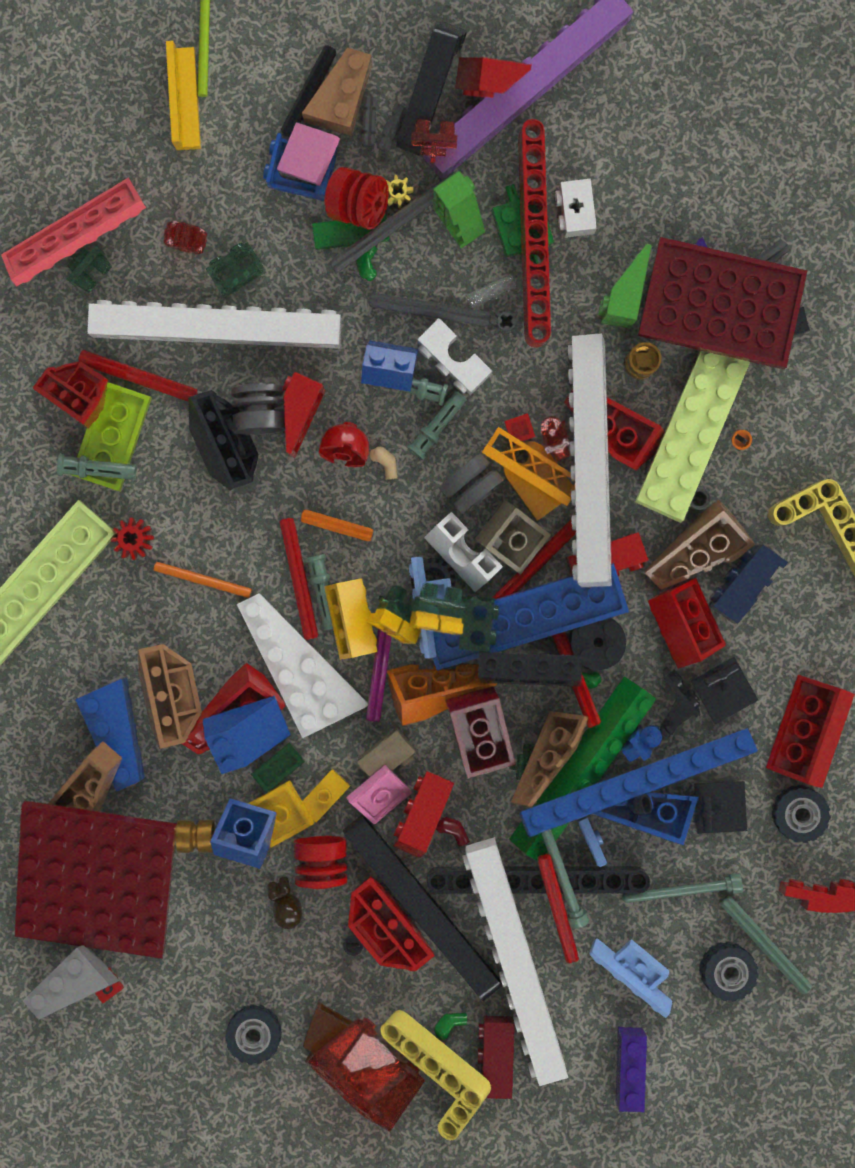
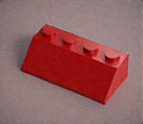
(810, 731)

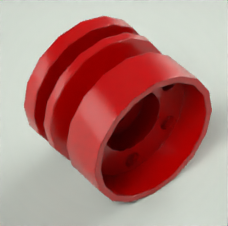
(356, 197)
(320, 855)

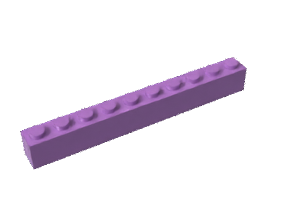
(548, 67)

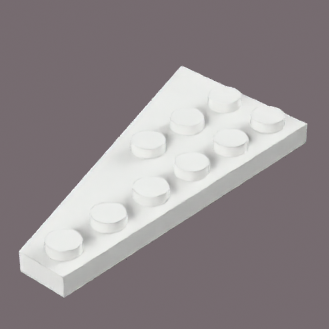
(306, 681)

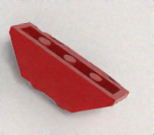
(75, 390)
(386, 928)

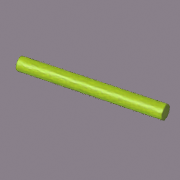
(203, 48)

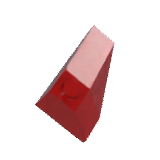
(630, 435)
(241, 689)

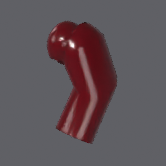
(453, 827)

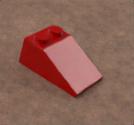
(300, 406)

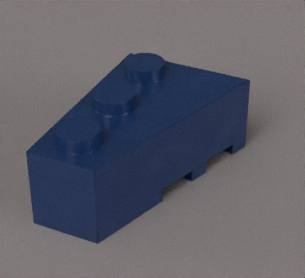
(746, 582)

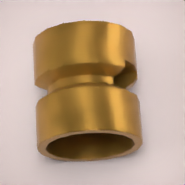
(642, 360)
(194, 836)

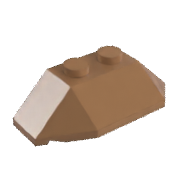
(168, 694)

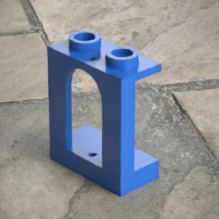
(277, 182)

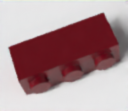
(497, 1054)

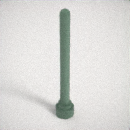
(730, 884)
(576, 915)

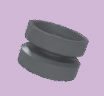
(473, 486)

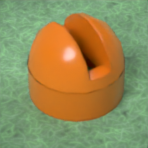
(737, 443)

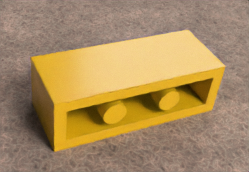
(349, 619)

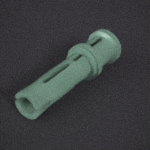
(423, 390)
(427, 433)
(83, 467)
(319, 579)

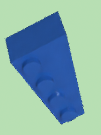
(111, 720)
(667, 820)

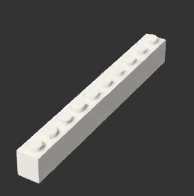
(214, 325)
(591, 461)
(516, 961)

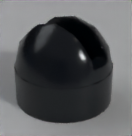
(641, 805)
(353, 951)

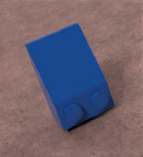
(245, 733)

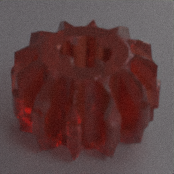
(185, 237)

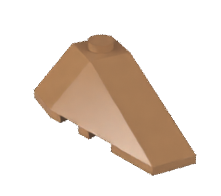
(705, 543)
(552, 750)

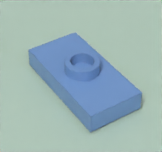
(593, 841)

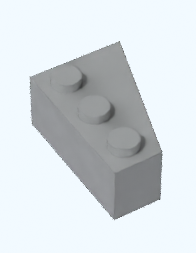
(69, 982)

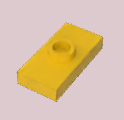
(325, 794)

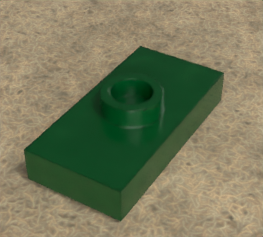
(278, 767)

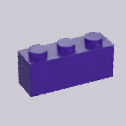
(631, 1069)

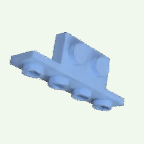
(417, 572)
(637, 971)

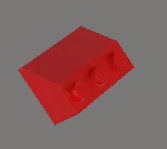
(488, 76)
(686, 623)

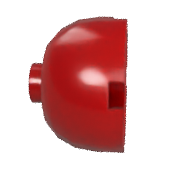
(346, 444)

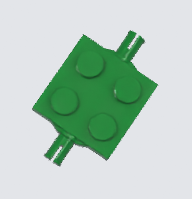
(508, 225)

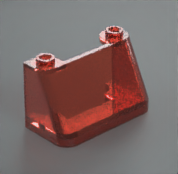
(367, 1074)

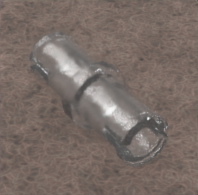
(491, 291)

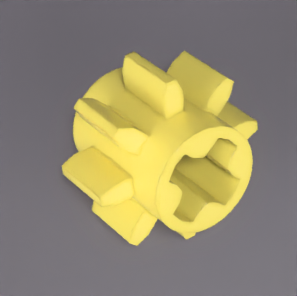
(399, 198)

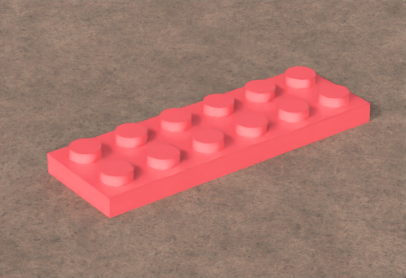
(72, 232)

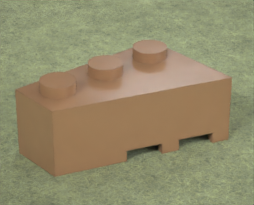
(341, 94)

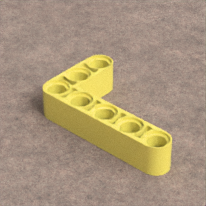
(825, 505)
(442, 1066)

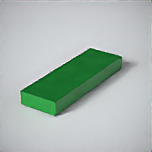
(339, 234)

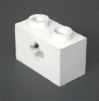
(578, 193)

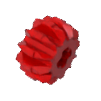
(135, 529)

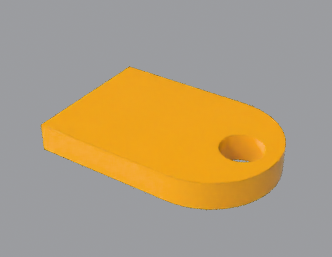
(535, 499)

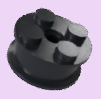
(608, 652)

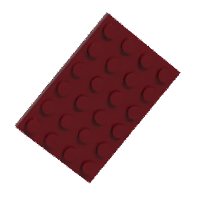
(722, 303)

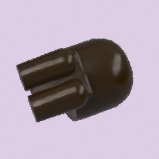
(286, 907)

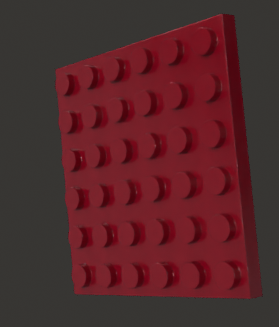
(94, 879)

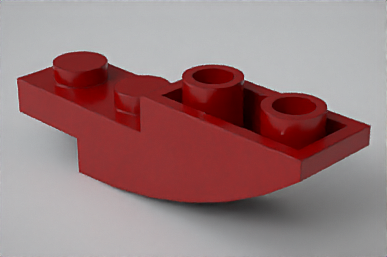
(818, 899)

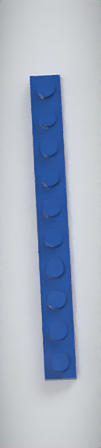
(637, 782)

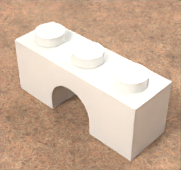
(467, 374)
(471, 566)

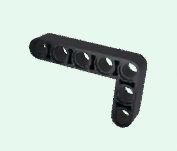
(442, 48)

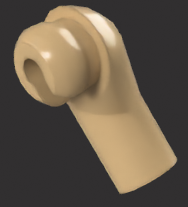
(387, 459)

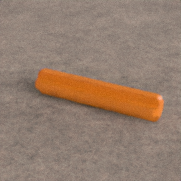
(337, 525)

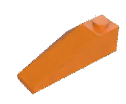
(423, 692)

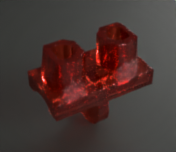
(423, 137)
(555, 437)

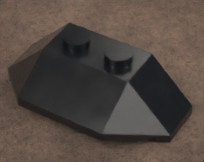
(227, 455)

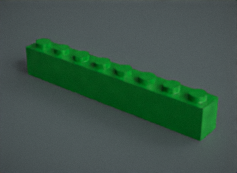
(592, 757)

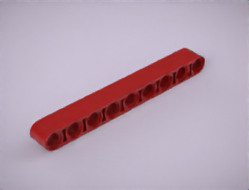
(537, 222)

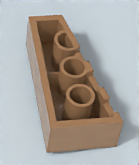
(91, 780)

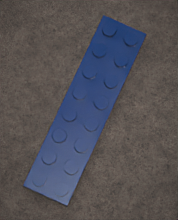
(537, 615)

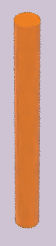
(202, 579)

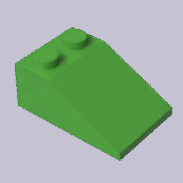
(623, 301)

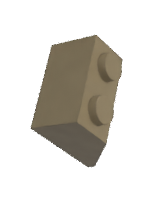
(512, 537)
(389, 751)

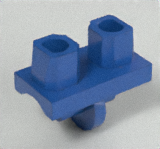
(642, 742)

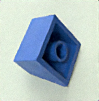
(389, 365)
(244, 833)

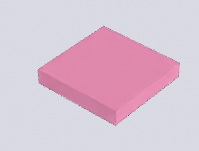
(308, 154)
(379, 794)

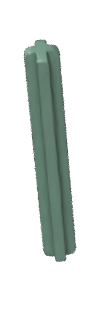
(766, 945)

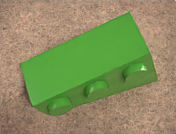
(458, 208)

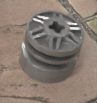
(258, 405)

